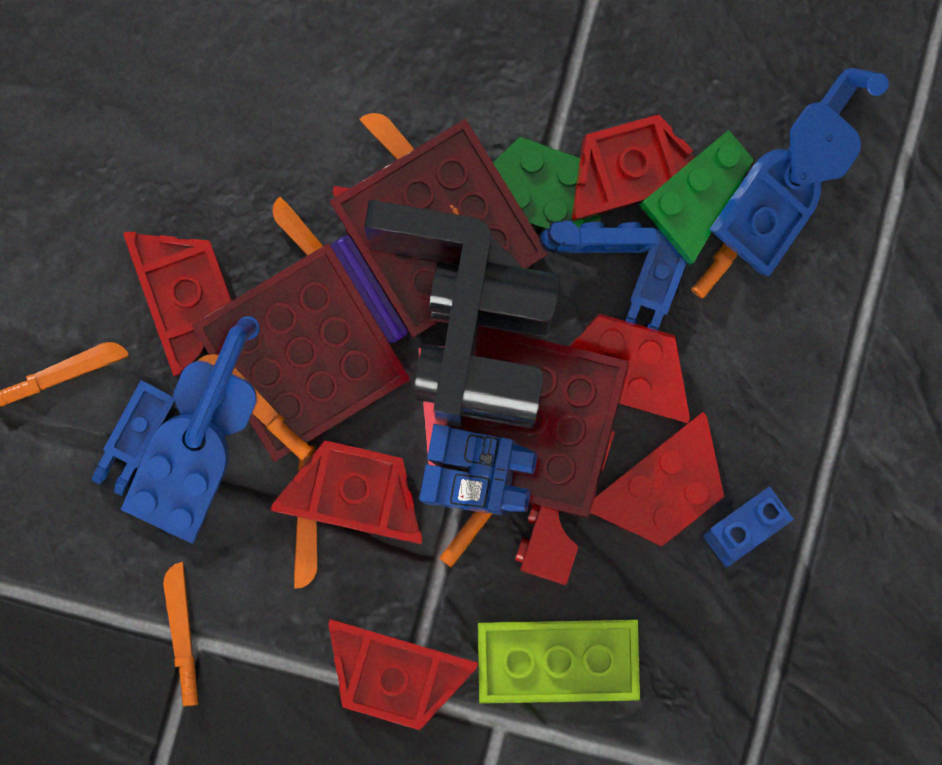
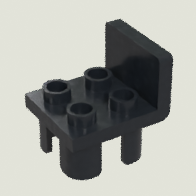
(479, 290)

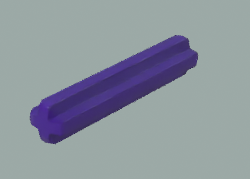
(369, 289)

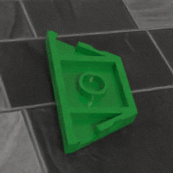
(541, 182)

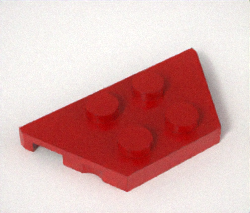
(626, 165)
(180, 287)
(654, 371)
(665, 487)
(353, 491)
(393, 676)

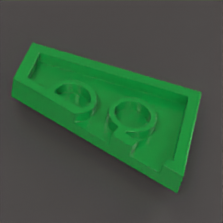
(697, 195)

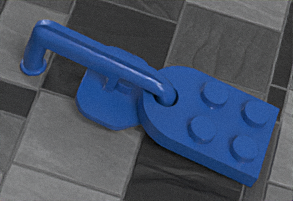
(786, 183)
(176, 474)

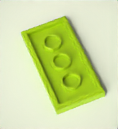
(558, 661)

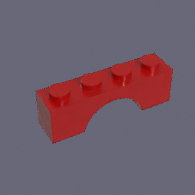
(549, 550)

